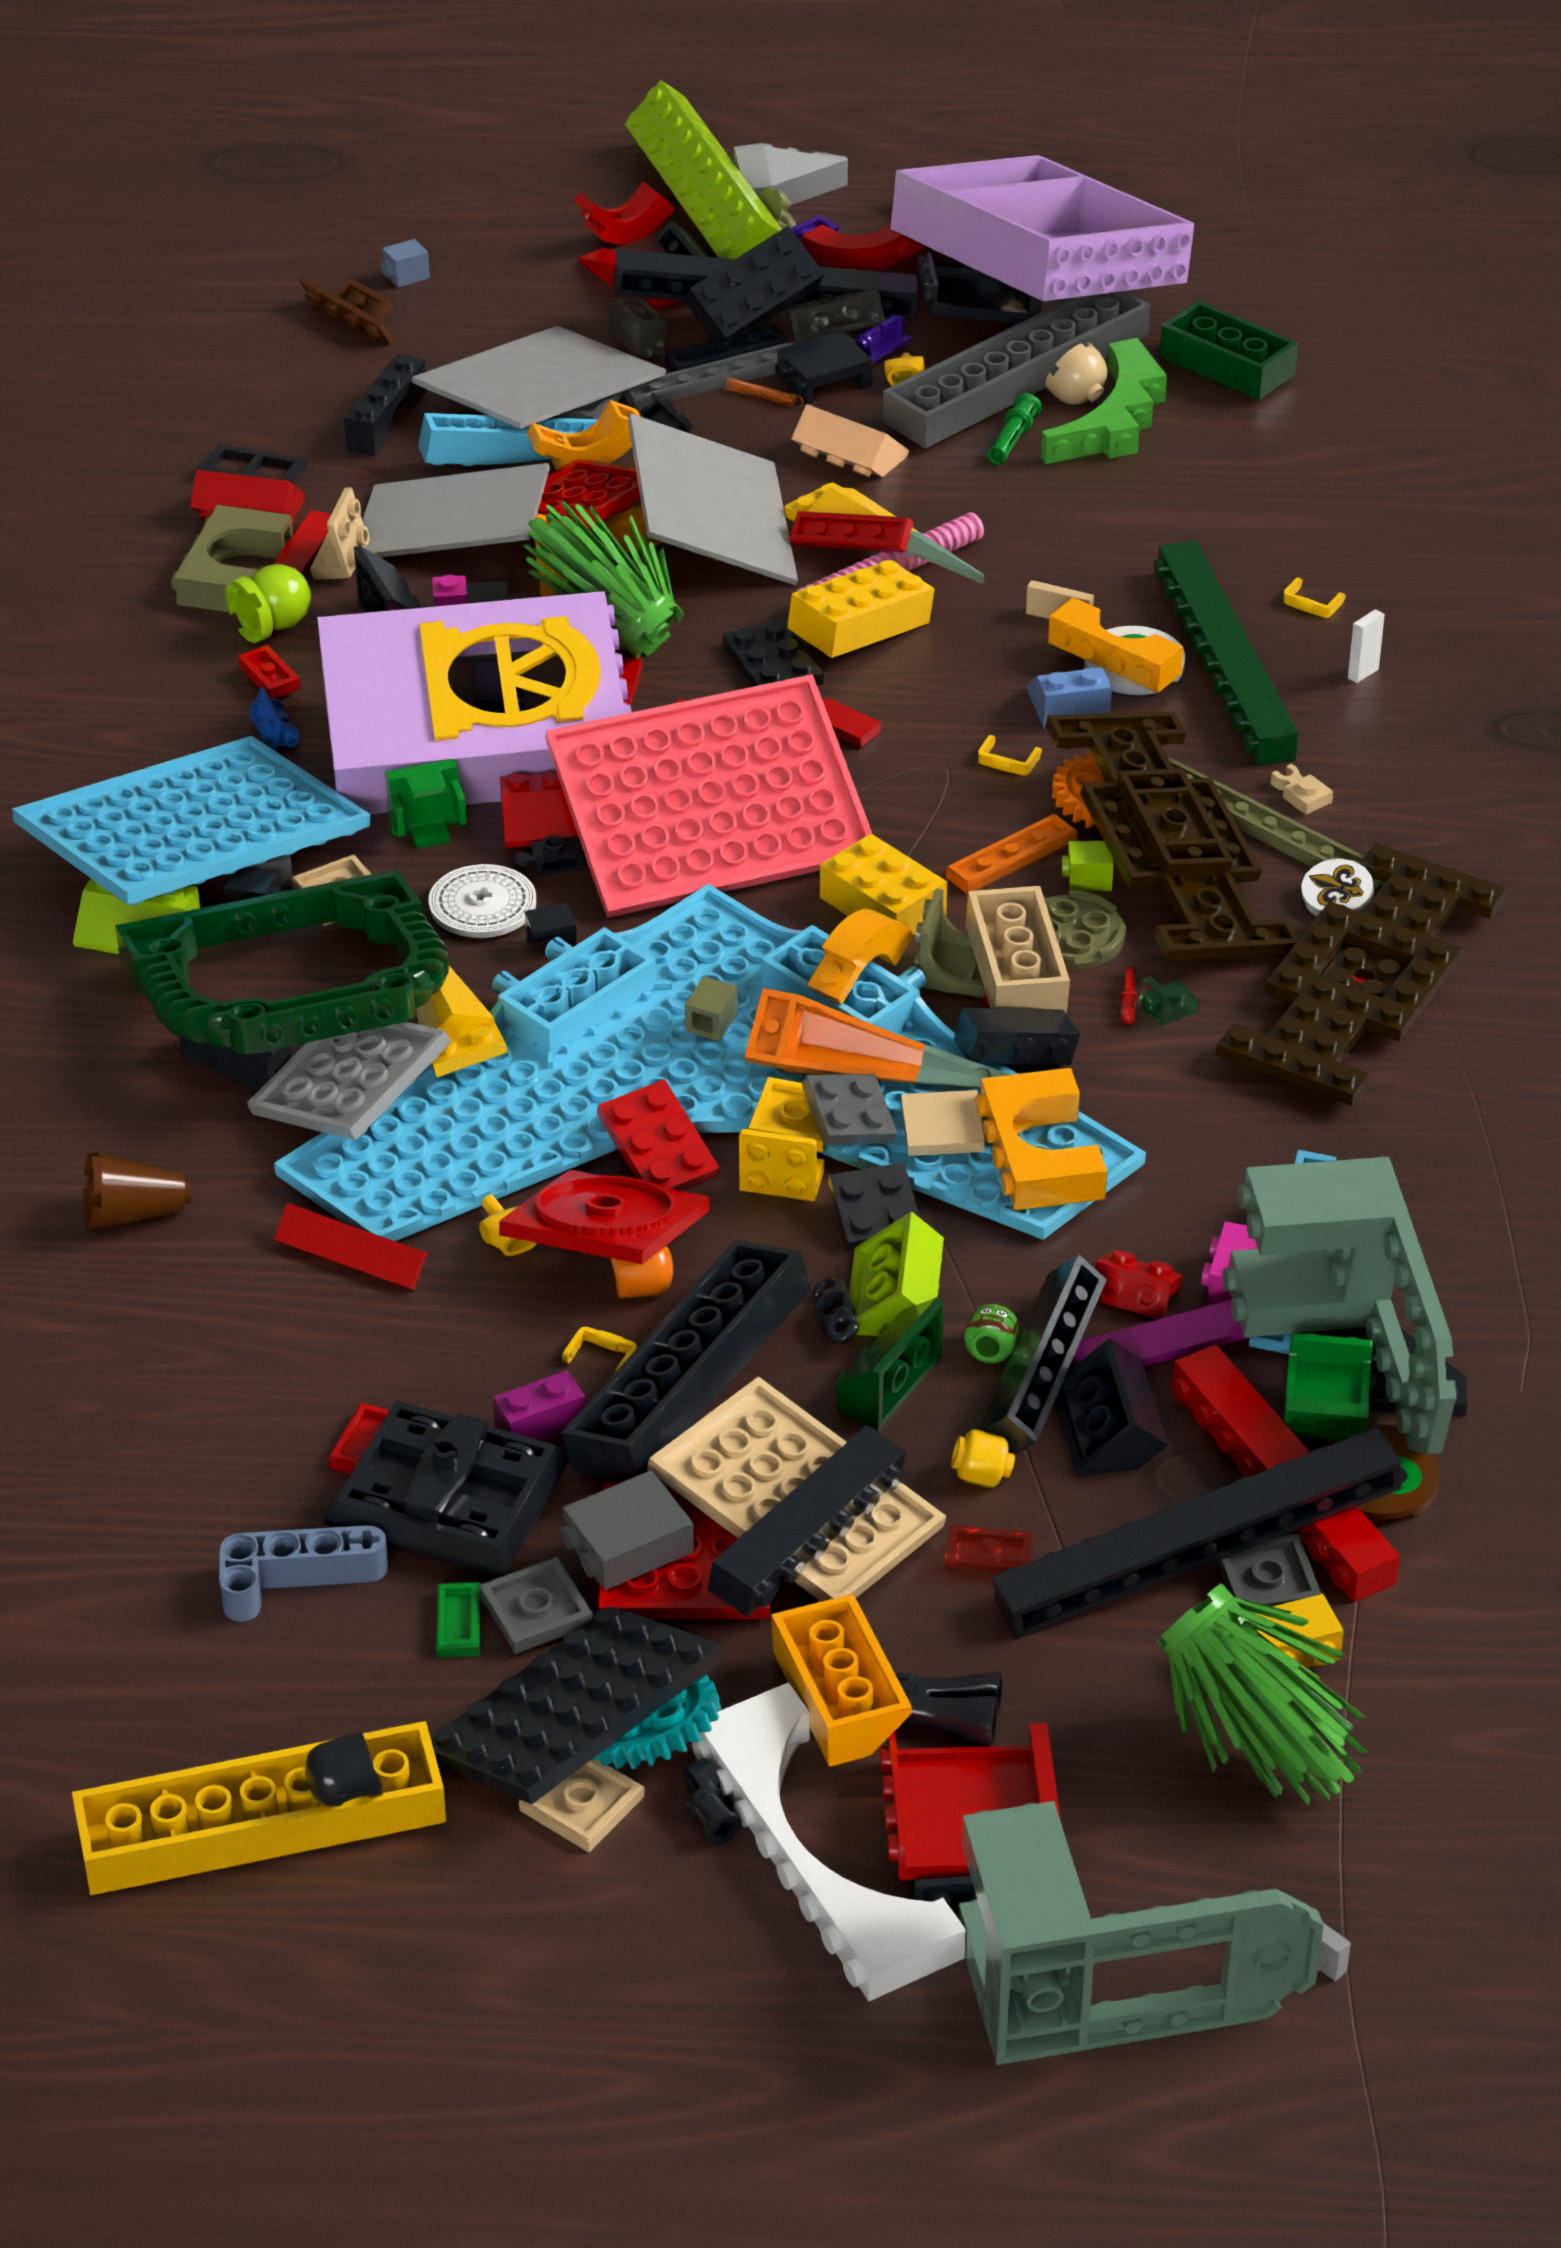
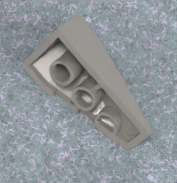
(790, 171)

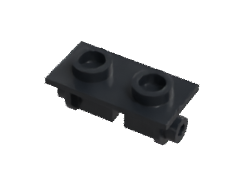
(664, 413)

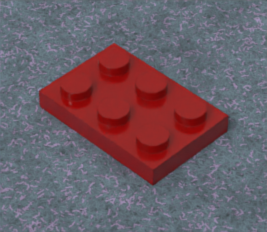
(658, 1138)

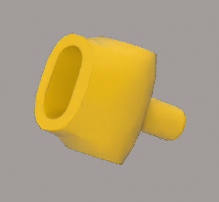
(903, 368)
(490, 1229)

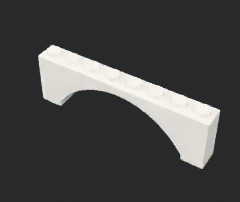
(874, 1934)

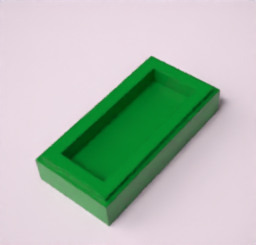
(458, 1620)

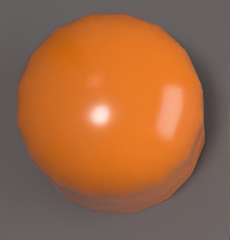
(644, 1279)

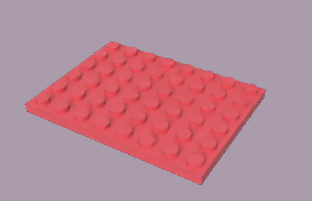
(707, 794)

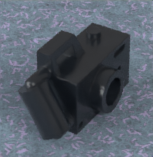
(552, 855)

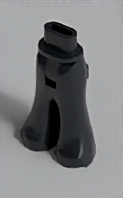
(956, 1704)

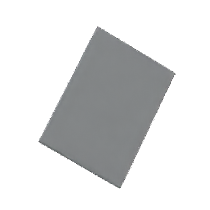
(454, 510)

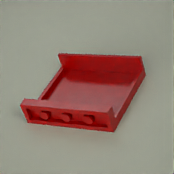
(940, 1785)

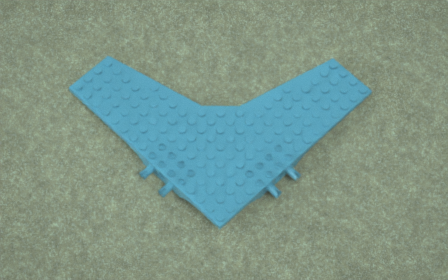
(615, 1022)

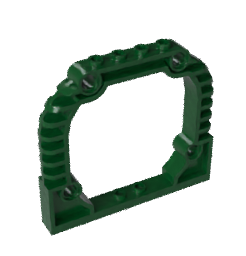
(379, 903)

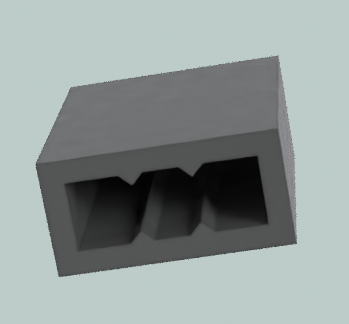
(627, 1530)

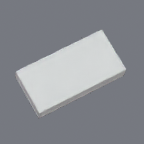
(1366, 646)

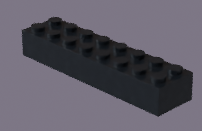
(687, 1360)

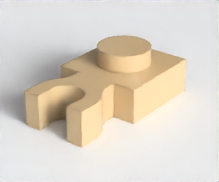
(1302, 792)

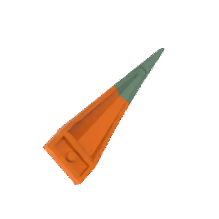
(819, 1040)

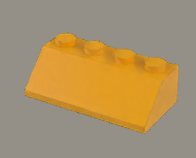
(840, 1677)

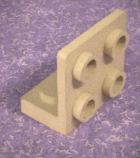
(345, 532)

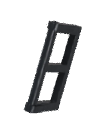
(256, 458)

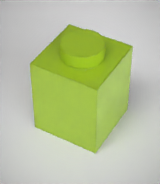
(1088, 866)

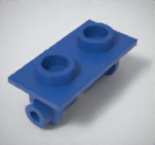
(273, 722)

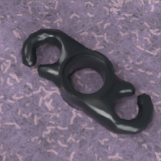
(845, 1315)

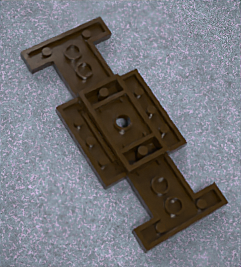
(1188, 826)
(1385, 943)

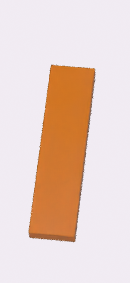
(1011, 853)

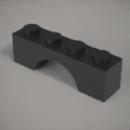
(370, 418)

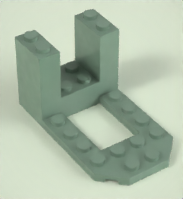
(1329, 1261)
(1037, 1947)

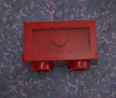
(1137, 1285)

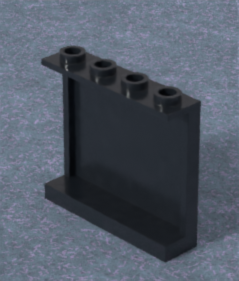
(971, 294)

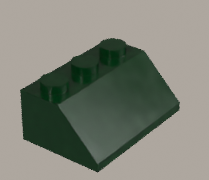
(892, 1365)

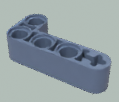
(295, 1560)

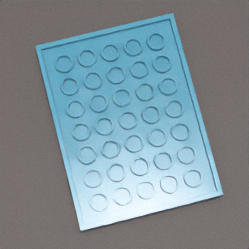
(190, 819)

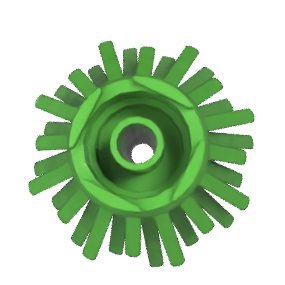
(639, 593)
(1259, 1692)

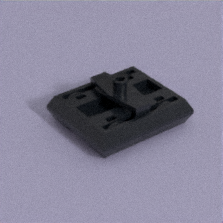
(463, 1488)

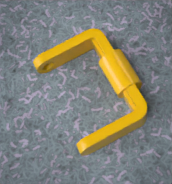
(1308, 605)
(1004, 763)
(602, 1339)

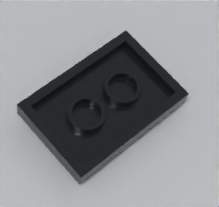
(770, 654)

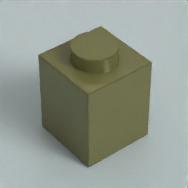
(711, 1008)

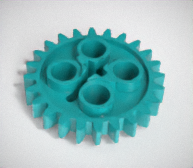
(667, 1728)

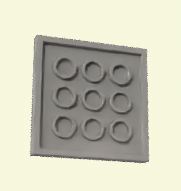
(349, 1078)

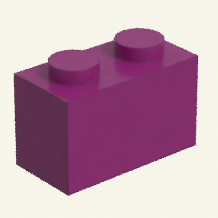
(540, 1408)

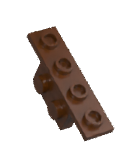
(354, 303)

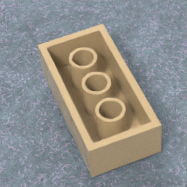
(1017, 949)

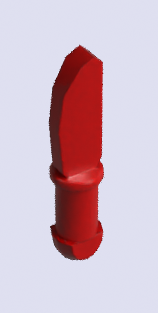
(1129, 997)

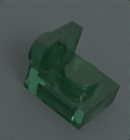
(1168, 1001)

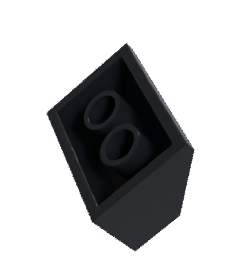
(380, 584)
(1109, 1412)

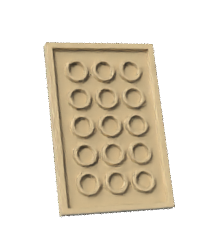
(759, 1451)

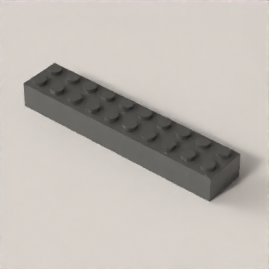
(1008, 364)

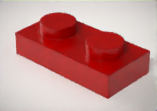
(269, 672)

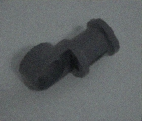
(707, 1803)

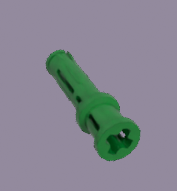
(1017, 421)

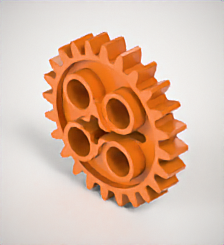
(1069, 782)

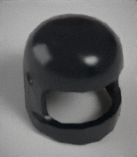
(341, 1771)

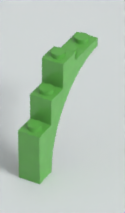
(1117, 421)

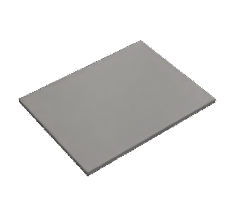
(538, 376)
(711, 499)

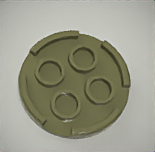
(1086, 928)

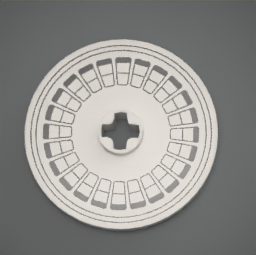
(481, 900)

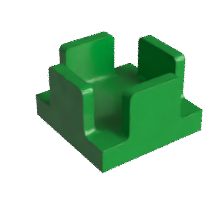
(425, 801)

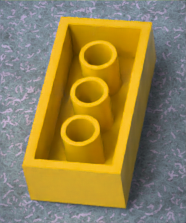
(860, 608)

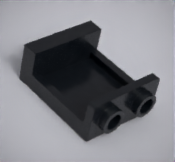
(821, 363)

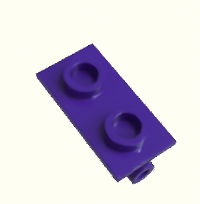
(883, 340)

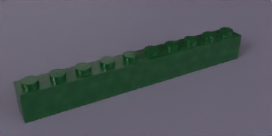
(1226, 654)

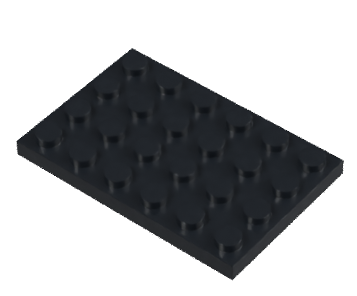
(573, 1703)

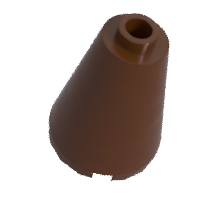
(129, 1191)

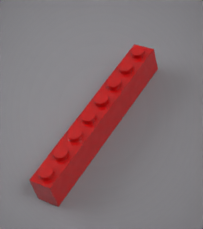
(1257, 1441)

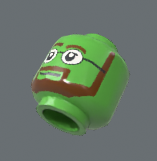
(991, 1333)

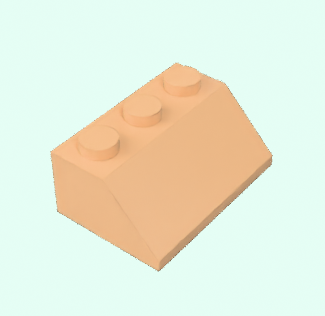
(847, 443)

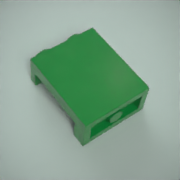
(1328, 1386)

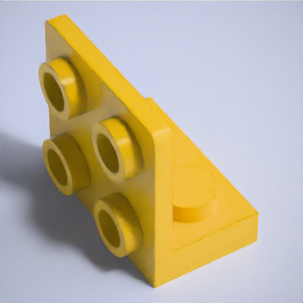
(779, 1165)

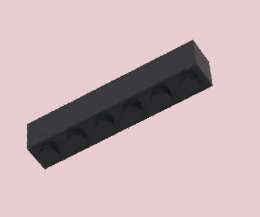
(485, 667)
(1043, 1354)
(807, 1521)

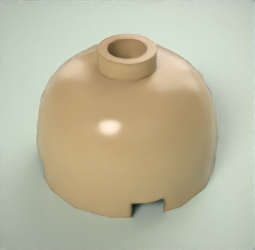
(1079, 376)

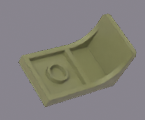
(945, 953)

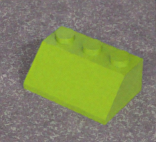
(102, 911)
(894, 1272)

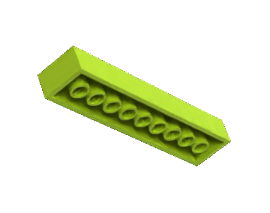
(700, 173)

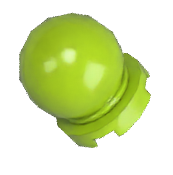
(268, 601)

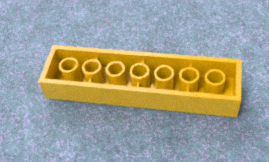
(248, 1812)

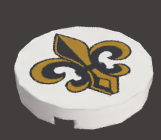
(1338, 882)

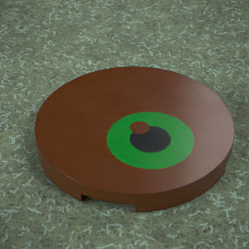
(1418, 1478)

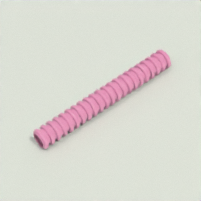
(949, 535)

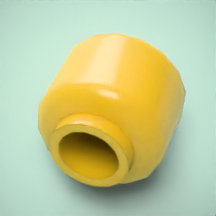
(982, 1458)

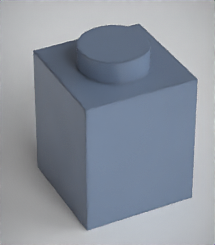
(405, 263)

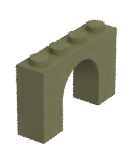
(227, 534)

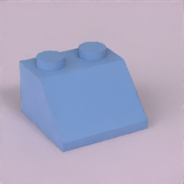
(1070, 693)

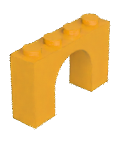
(1029, 1173)

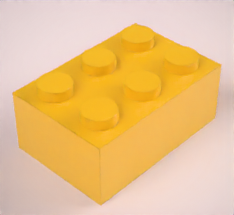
(879, 879)

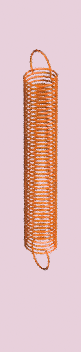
(762, 388)

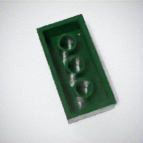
(1228, 349)

